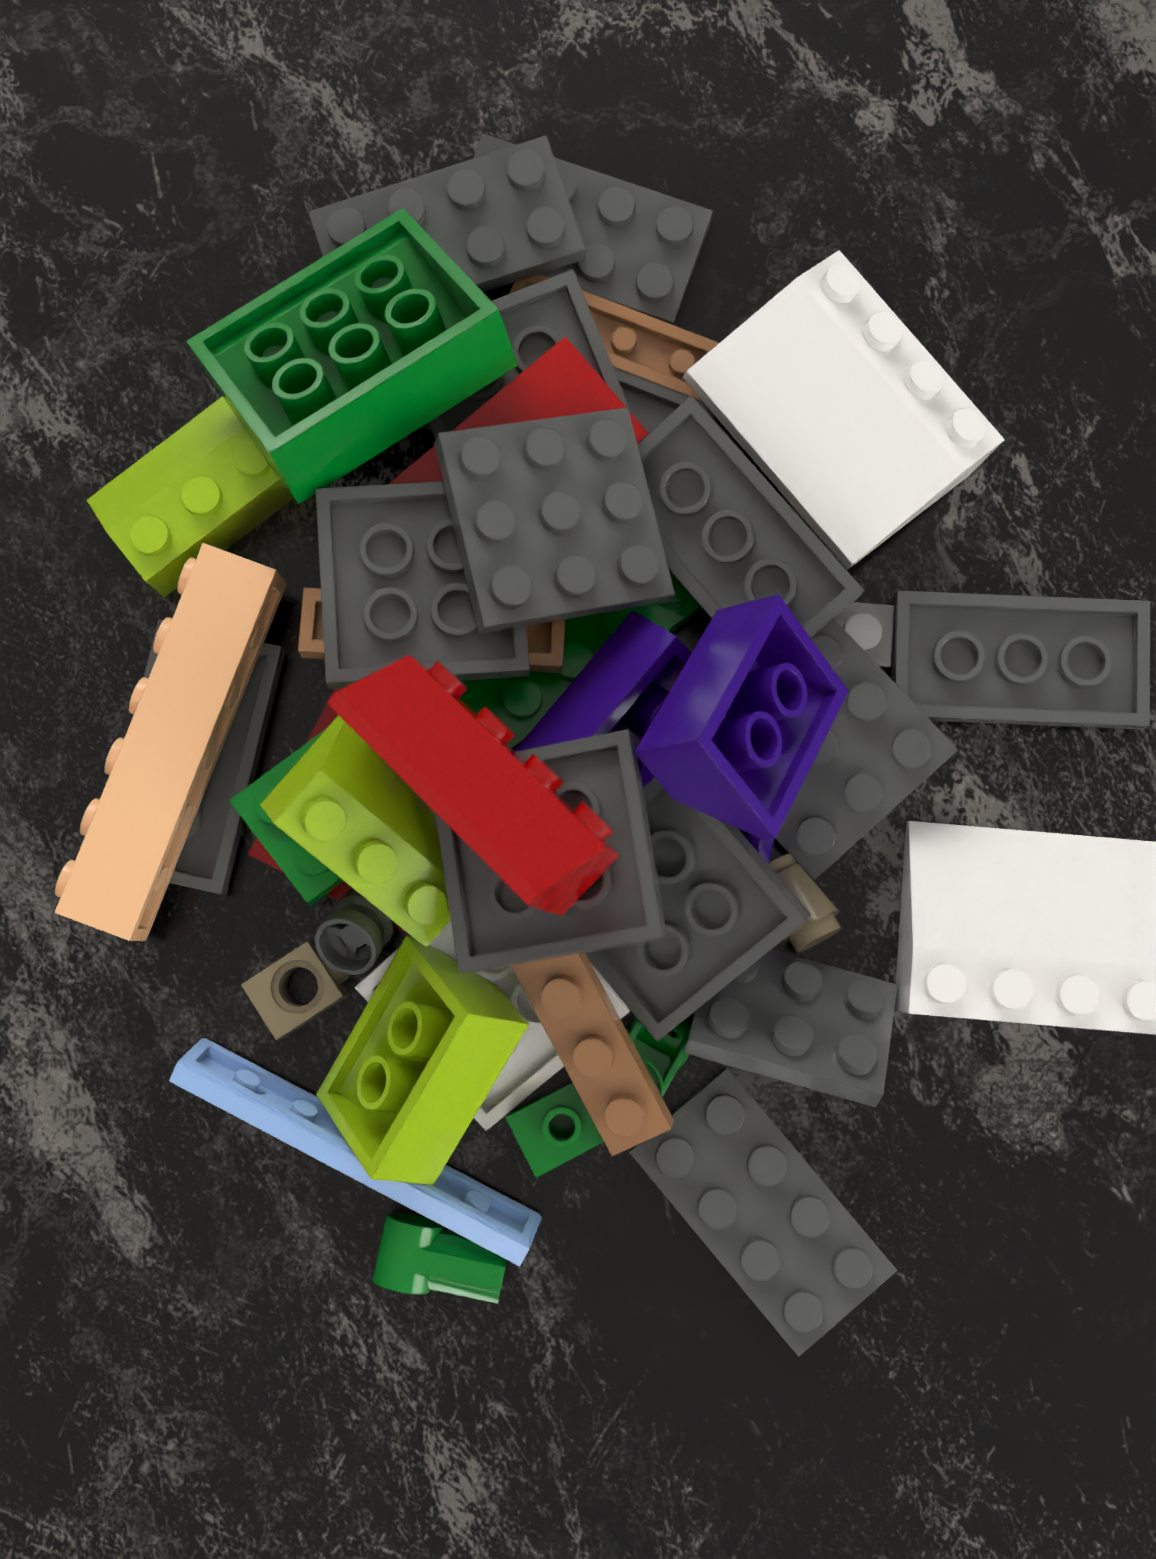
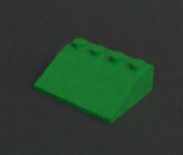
(354, 353)

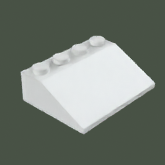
(843, 409)
(1028, 928)

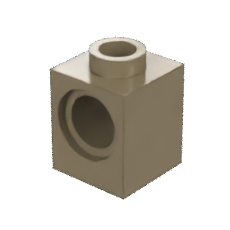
(273, 1002)

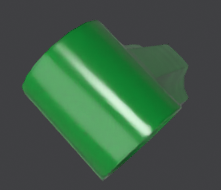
(423, 1256)

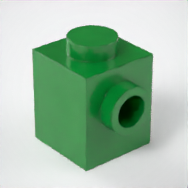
(553, 1128)

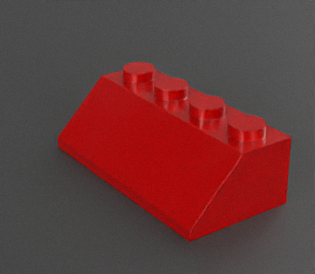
(478, 783)

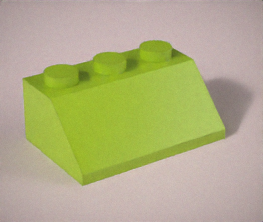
(189, 491)
(366, 829)
(419, 1064)

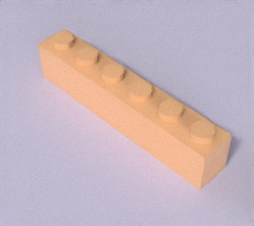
(170, 744)

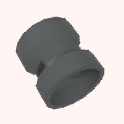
(353, 934)

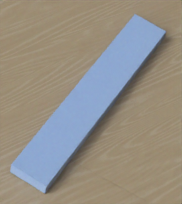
(305, 1124)

